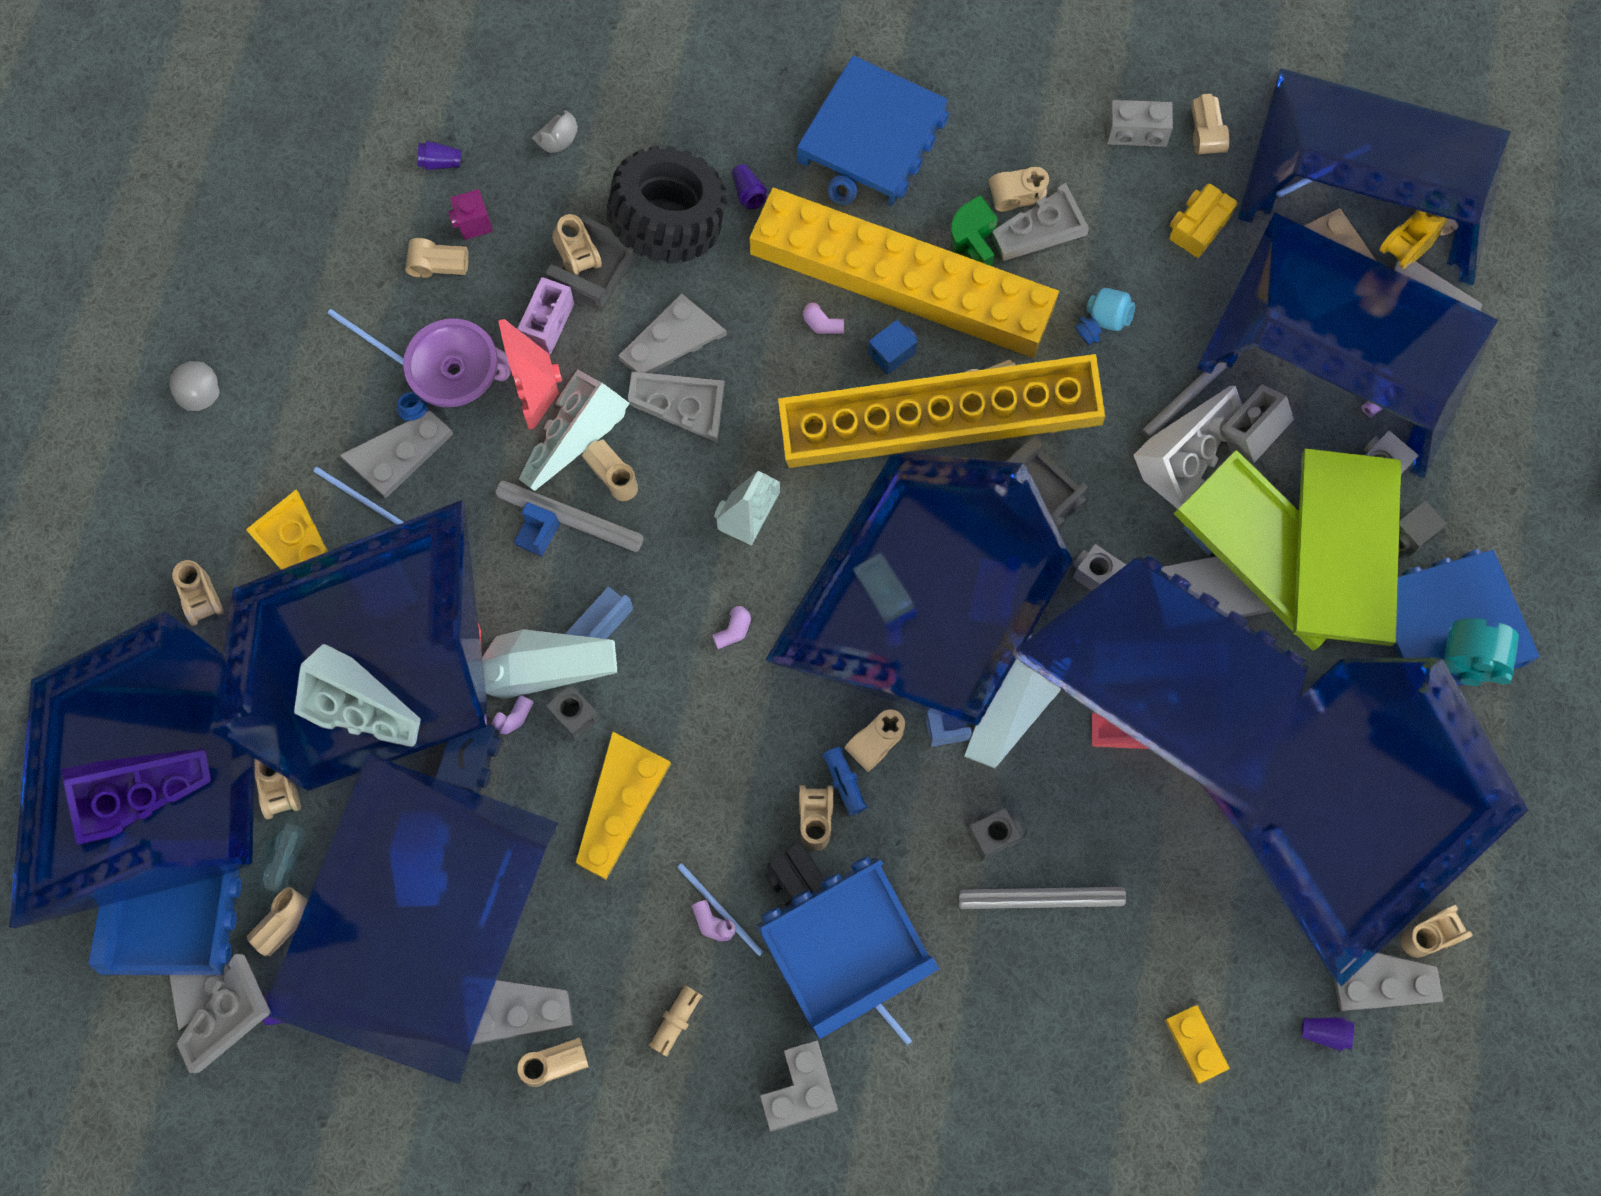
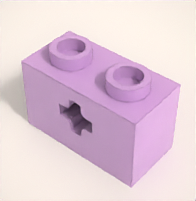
(547, 313)

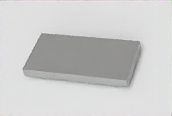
(1220, 582)

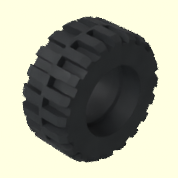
(672, 177)

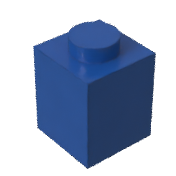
(892, 346)

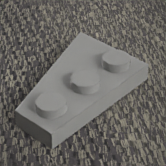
(680, 400)

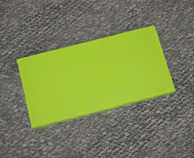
(1250, 532)
(1348, 547)

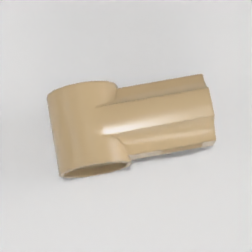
(1209, 132)
(428, 258)
(611, 469)
(279, 923)
(556, 1060)

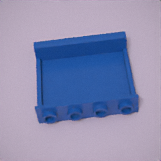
(874, 128)
(1455, 591)
(168, 930)
(845, 946)

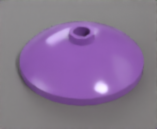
(449, 346)

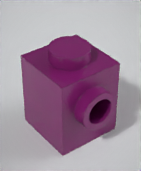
(470, 214)

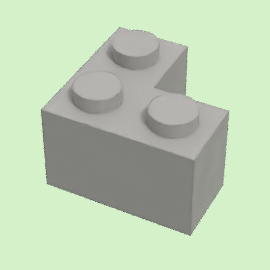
(810, 1094)

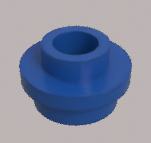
(834, 194)
(1088, 330)
(411, 407)

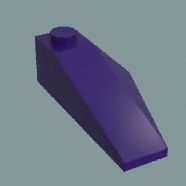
(120, 791)

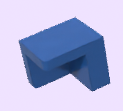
(537, 529)

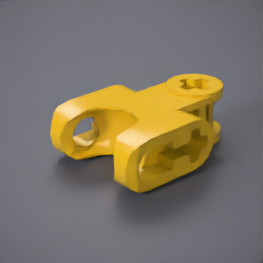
(1413, 237)

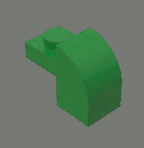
(970, 228)

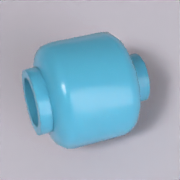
(1111, 309)

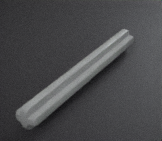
(572, 516)
(1041, 897)

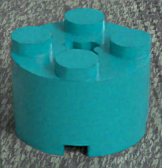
(1481, 652)

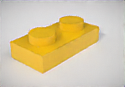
(1197, 1044)

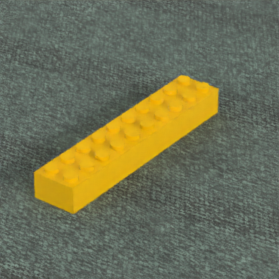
(903, 272)
(942, 411)

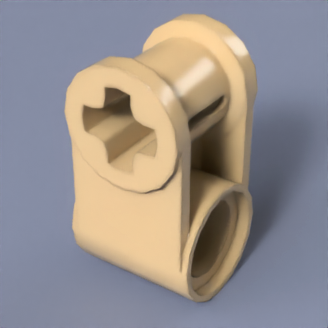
(1017, 188)
(576, 252)
(199, 597)
(872, 742)
(275, 792)
(815, 810)
(1440, 932)

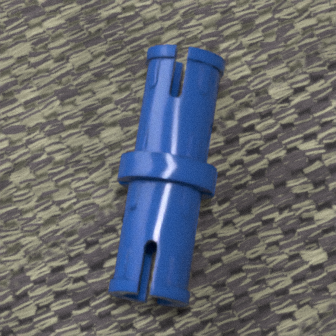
(844, 781)

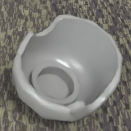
(557, 133)
(194, 385)

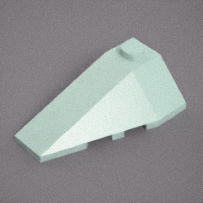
(585, 416)
(747, 507)
(541, 660)
(343, 694)
(1010, 714)

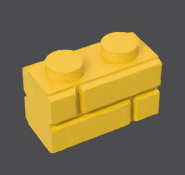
(1202, 220)

